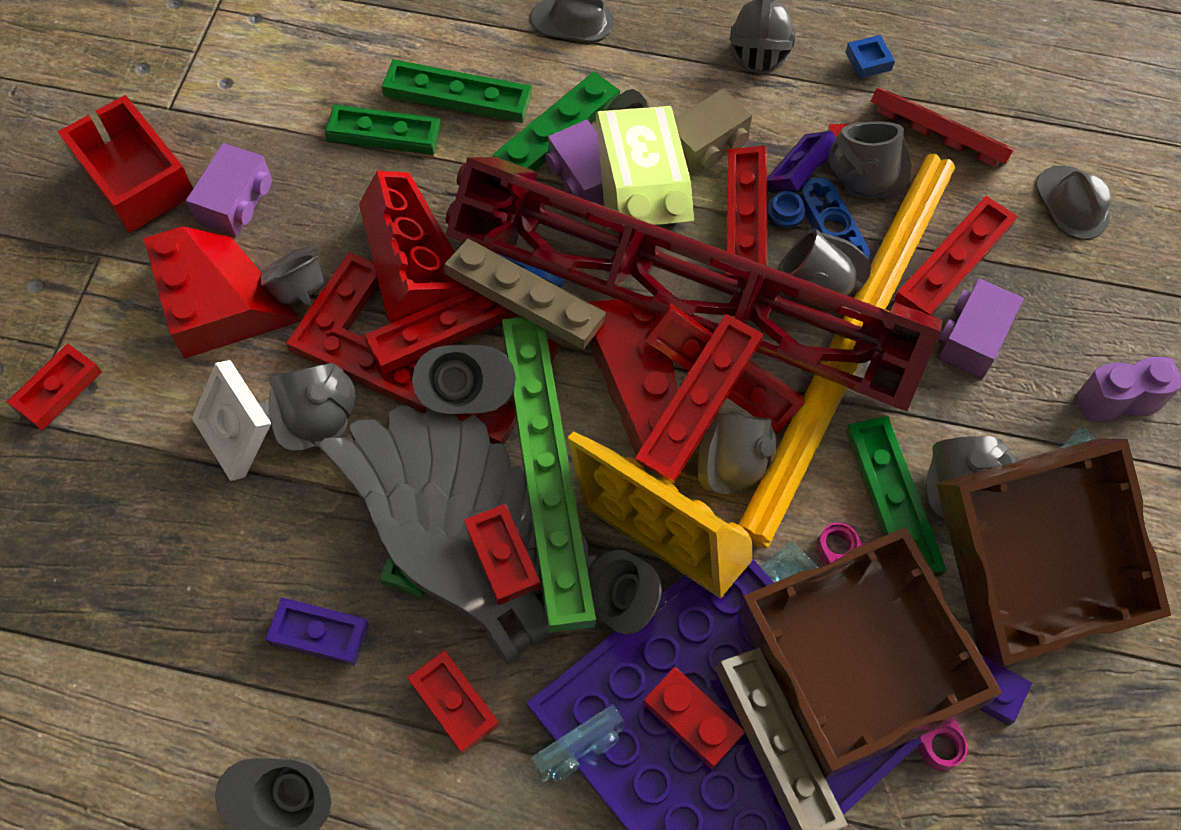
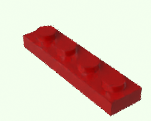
(955, 134)
(748, 204)
(956, 257)
(434, 327)
(756, 389)
(699, 398)

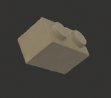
(712, 129)

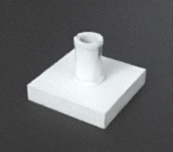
(231, 420)

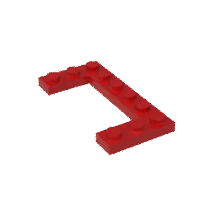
(326, 339)

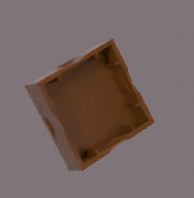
(1053, 549)
(867, 652)

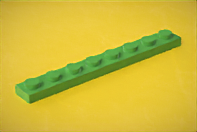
(548, 480)

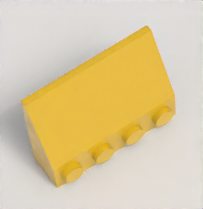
(660, 517)

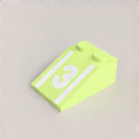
(644, 165)

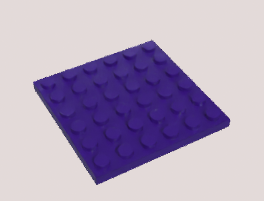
(650, 774)

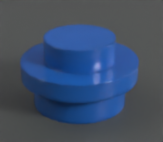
(786, 209)

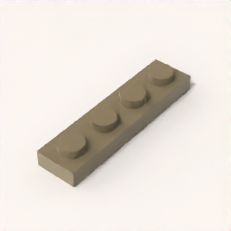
(525, 293)
(779, 743)

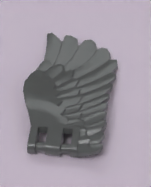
(420, 488)

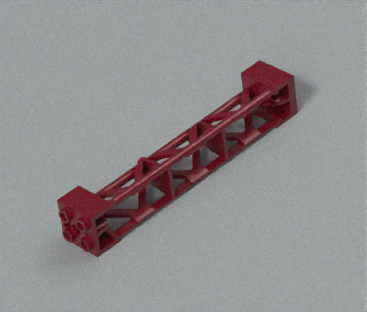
(505, 201)

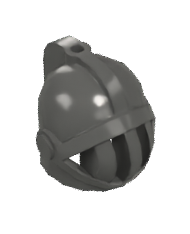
(762, 26)
(871, 159)
(826, 262)
(309, 406)
(735, 453)
(959, 458)

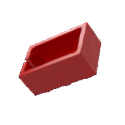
(131, 171)

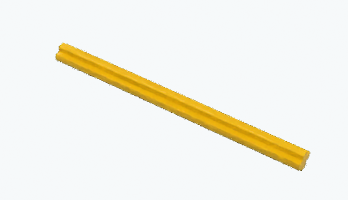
(823, 395)

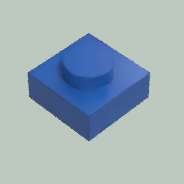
(870, 56)

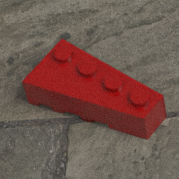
(406, 246)
(636, 373)

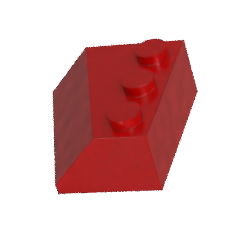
(211, 291)

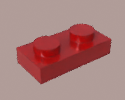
(54, 387)
(502, 554)
(453, 702)
(693, 717)

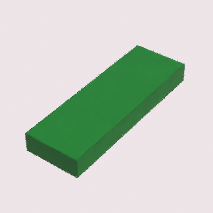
(383, 129)

